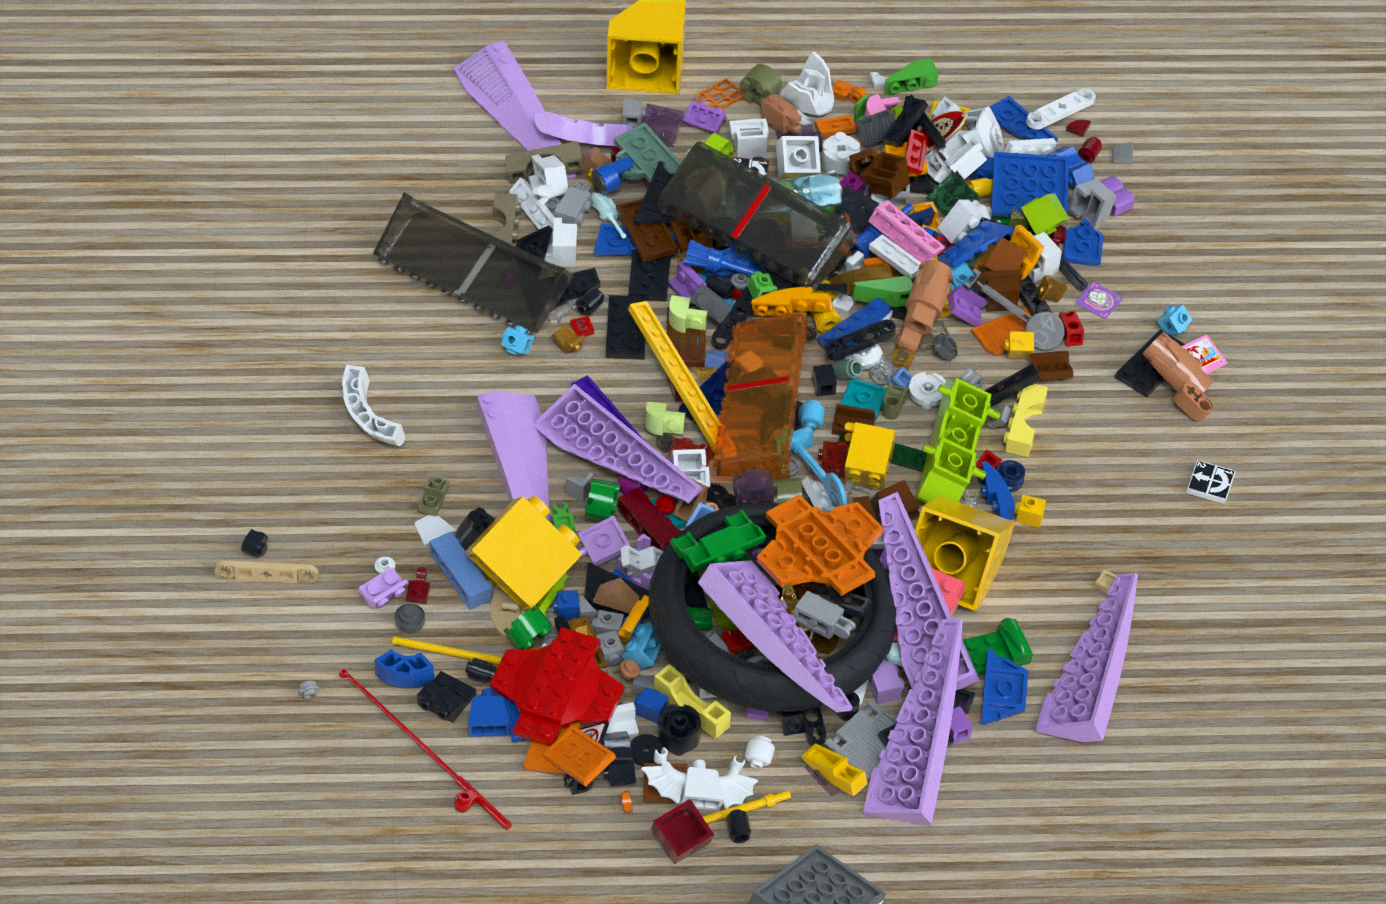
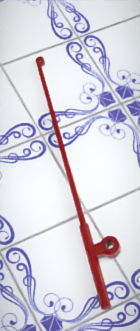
(464, 798)

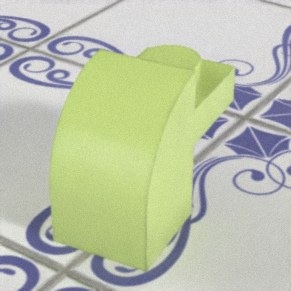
(683, 317)
(659, 420)

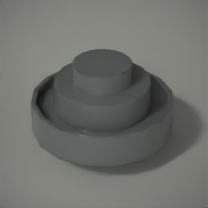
(945, 347)
(409, 617)

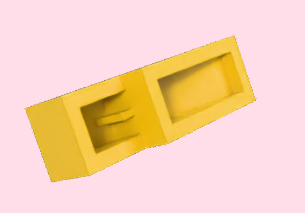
(836, 769)

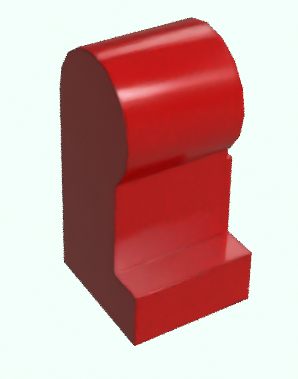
(1073, 328)

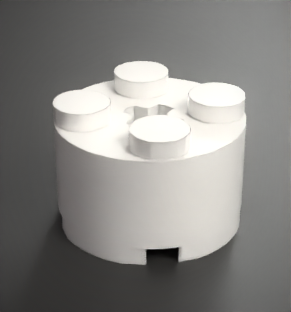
(837, 151)

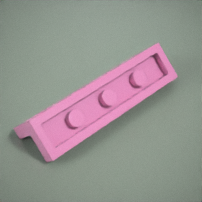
(903, 234)

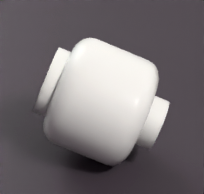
(759, 752)

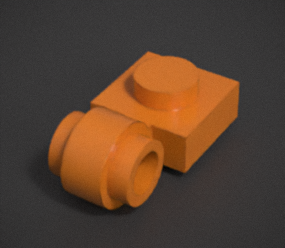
(844, 90)

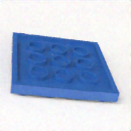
(1025, 177)

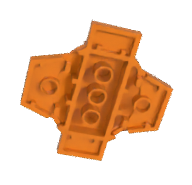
(820, 545)

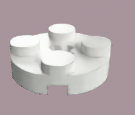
(920, 395)

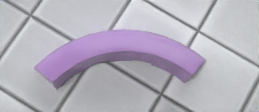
(579, 130)

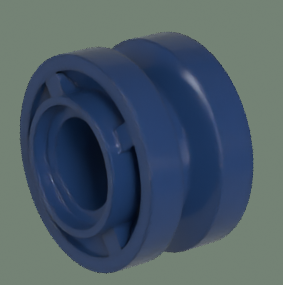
(1012, 473)

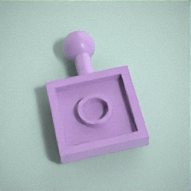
(602, 541)

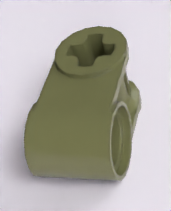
(894, 400)

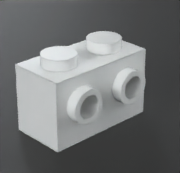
(960, 221)

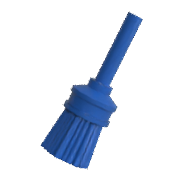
(870, 234)
(711, 259)

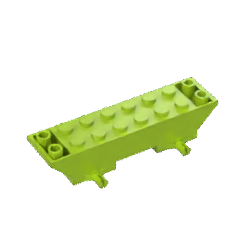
(954, 441)

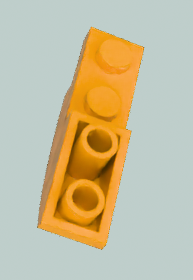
(791, 300)

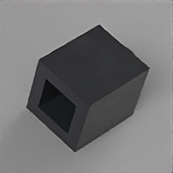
(824, 380)

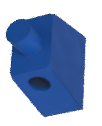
(488, 715)

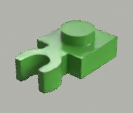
(562, 516)

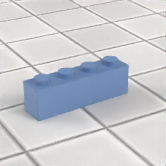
(460, 570)

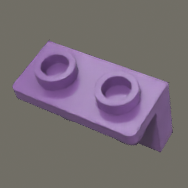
(704, 118)
(686, 281)
(966, 305)

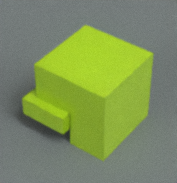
(1045, 214)

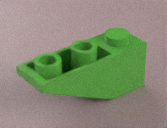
(912, 77)
(891, 290)

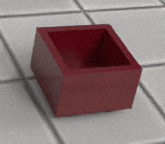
(682, 831)

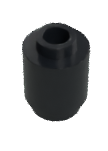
(720, 285)
(590, 301)
(480, 670)
(854, 700)
(738, 826)

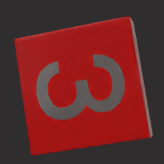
(582, 326)

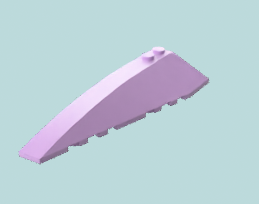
(593, 433)
(516, 443)

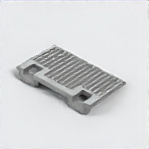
(861, 738)

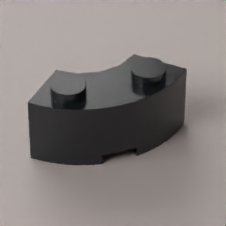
(622, 768)

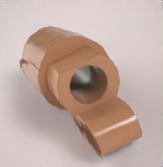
(924, 303)
(1183, 374)

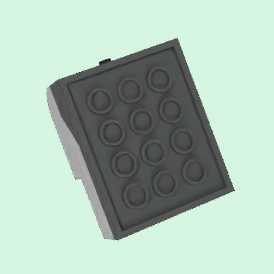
(817, 879)

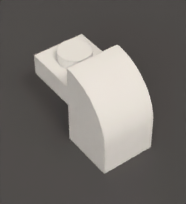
(640, 561)

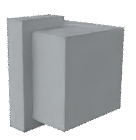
(1092, 202)

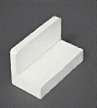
(624, 720)

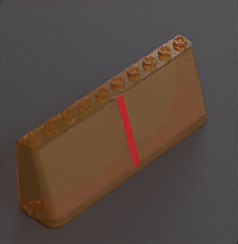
(761, 395)

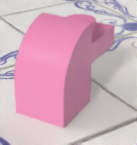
(876, 104)

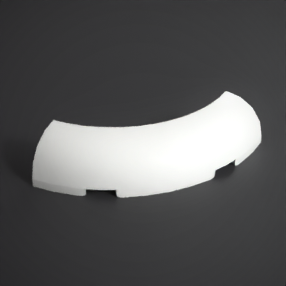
(935, 161)
(355, 388)

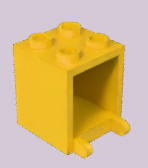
(868, 454)

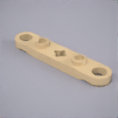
(276, 571)

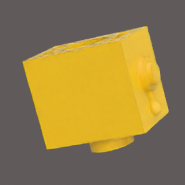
(1019, 345)

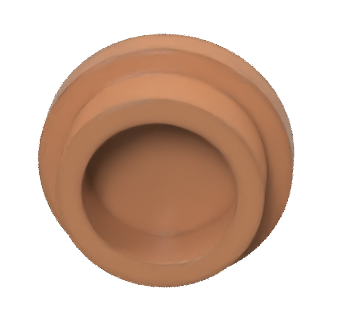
(629, 669)

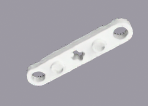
(1060, 109)

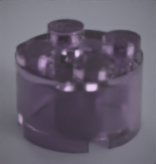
(753, 487)

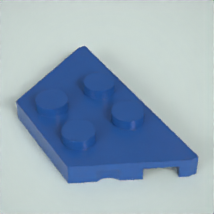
(1003, 689)

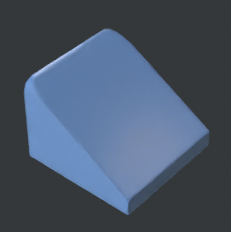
(715, 358)
(901, 377)

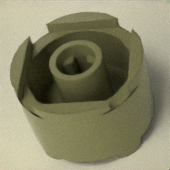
(760, 84)
(787, 489)

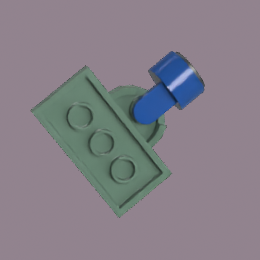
(637, 159)

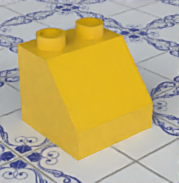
(647, 47)
(980, 540)

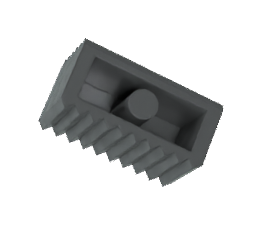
(874, 127)
(711, 302)

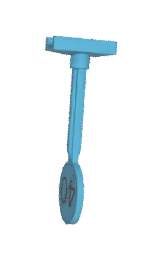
(801, 441)

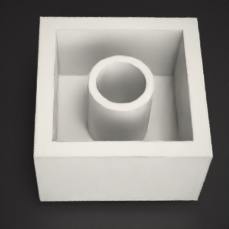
(797, 156)

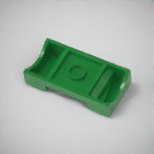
(1006, 642)

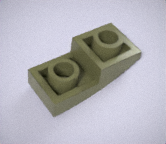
(433, 496)

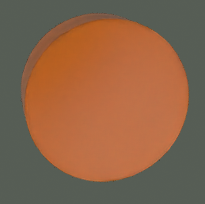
(626, 801)

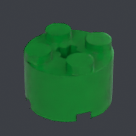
(601, 500)
(528, 628)

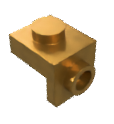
(567, 339)
(823, 644)

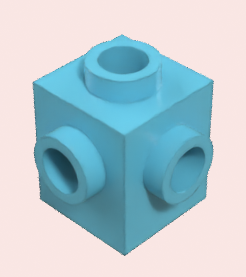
(1174, 319)
(517, 340)

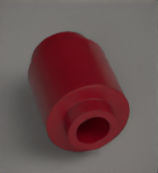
(1090, 149)

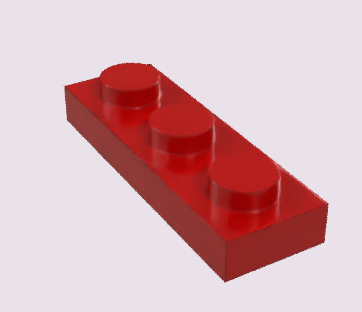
(916, 151)

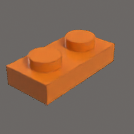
(831, 126)

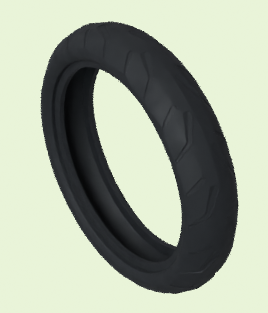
(751, 683)

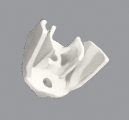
(813, 89)
(985, 130)

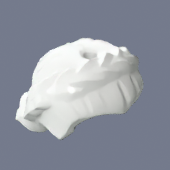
(867, 356)

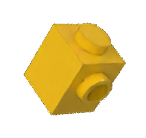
(1030, 511)

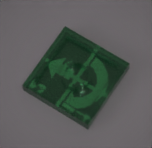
(949, 192)

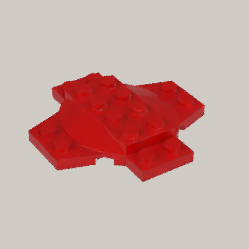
(557, 686)

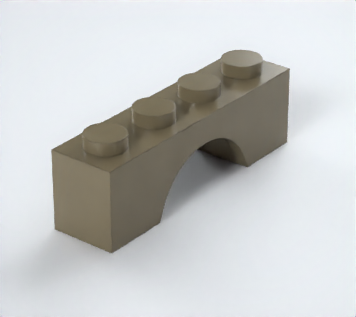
(520, 164)
(505, 211)

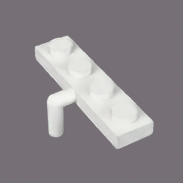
(532, 204)

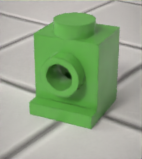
(760, 284)

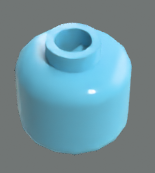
(812, 414)

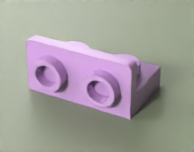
(382, 587)

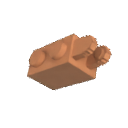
(781, 114)

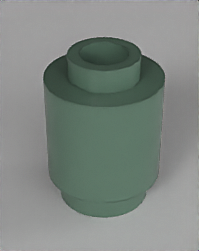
(847, 369)

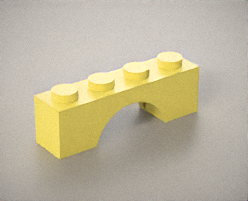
(1021, 436)
(713, 716)

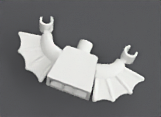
(700, 784)

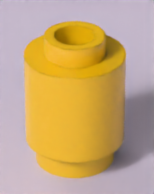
(982, 186)

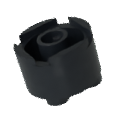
(473, 526)
(679, 728)

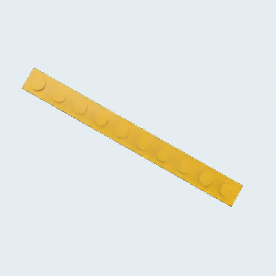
(676, 371)

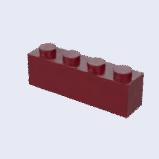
(647, 518)

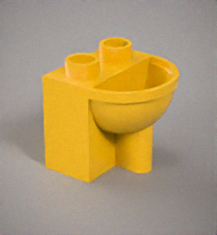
(524, 551)

